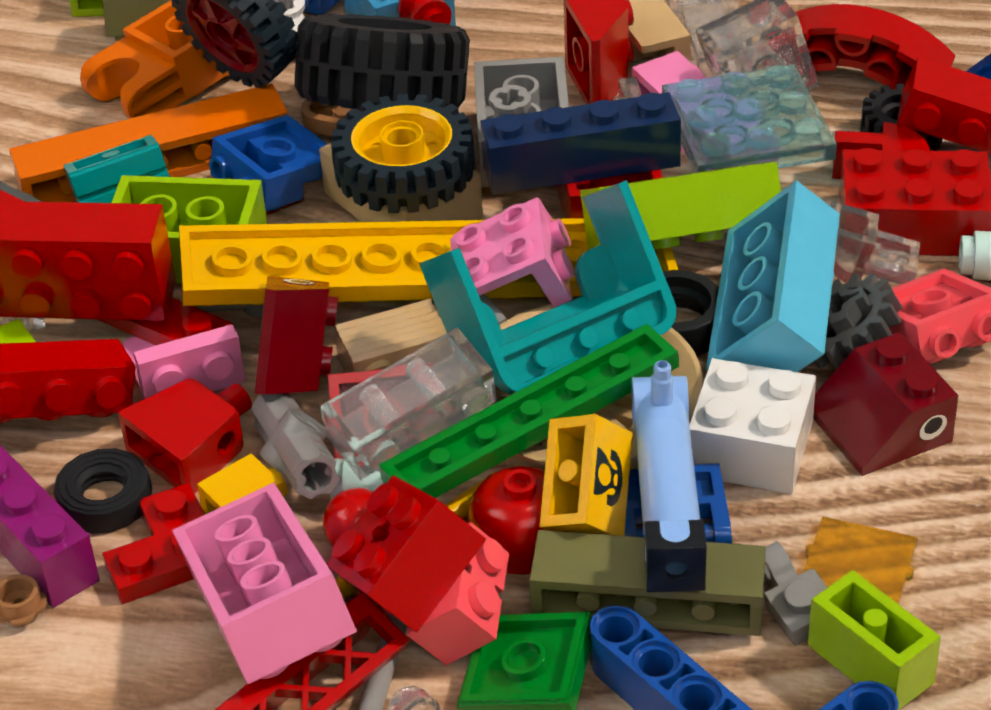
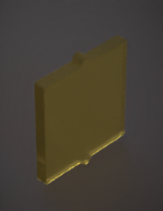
(873, 553)

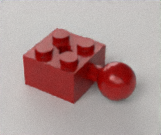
(398, 547)

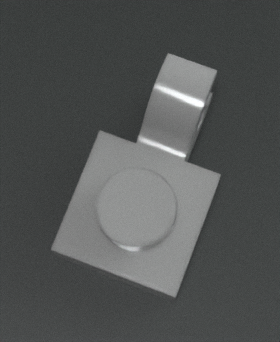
(790, 593)

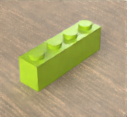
(696, 202)

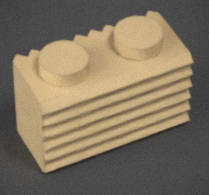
(387, 336)

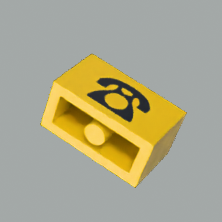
(586, 476)

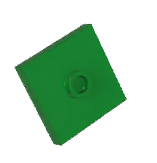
(530, 665)

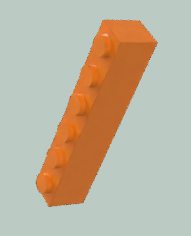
(181, 132)

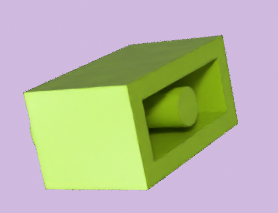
(873, 638)

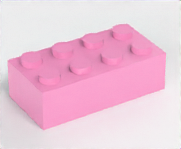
(264, 583)

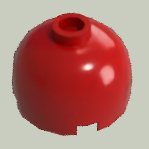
(510, 511)

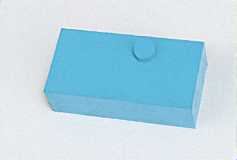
(777, 283)

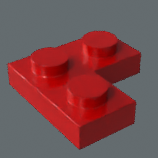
(157, 560)

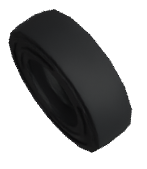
(96, 467)

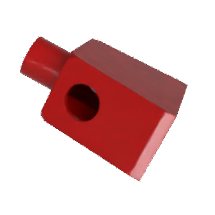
(186, 430)

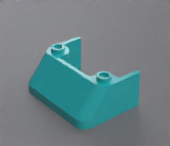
(618, 287)

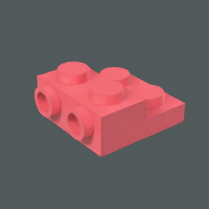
(943, 314)

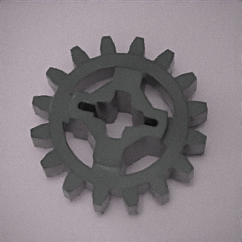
(858, 316)

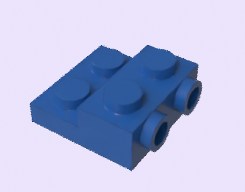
(272, 151)

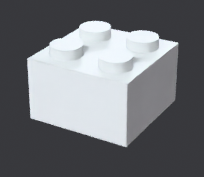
(753, 423)

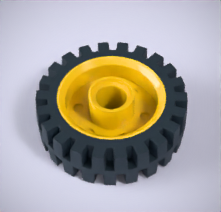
(403, 153)

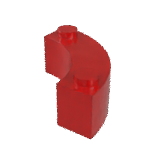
(869, 41)

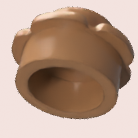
(20, 600)

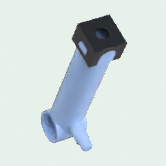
(667, 480)

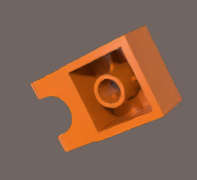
(150, 66)

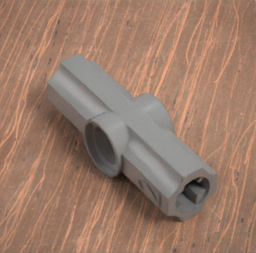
(295, 444)

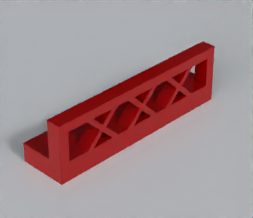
(295, 679)

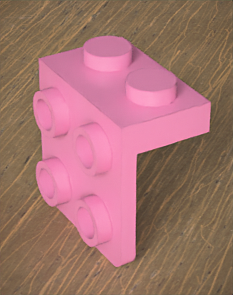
(515, 245)
(208, 357)

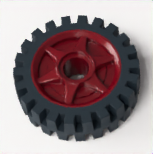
(241, 36)

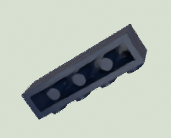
(581, 143)

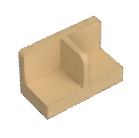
(657, 30)

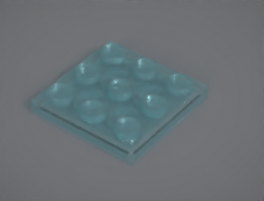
(750, 120)

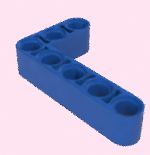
(658, 675)

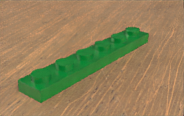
(524, 416)

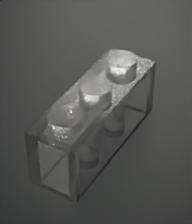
(408, 402)

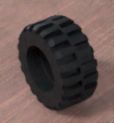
(371, 57)

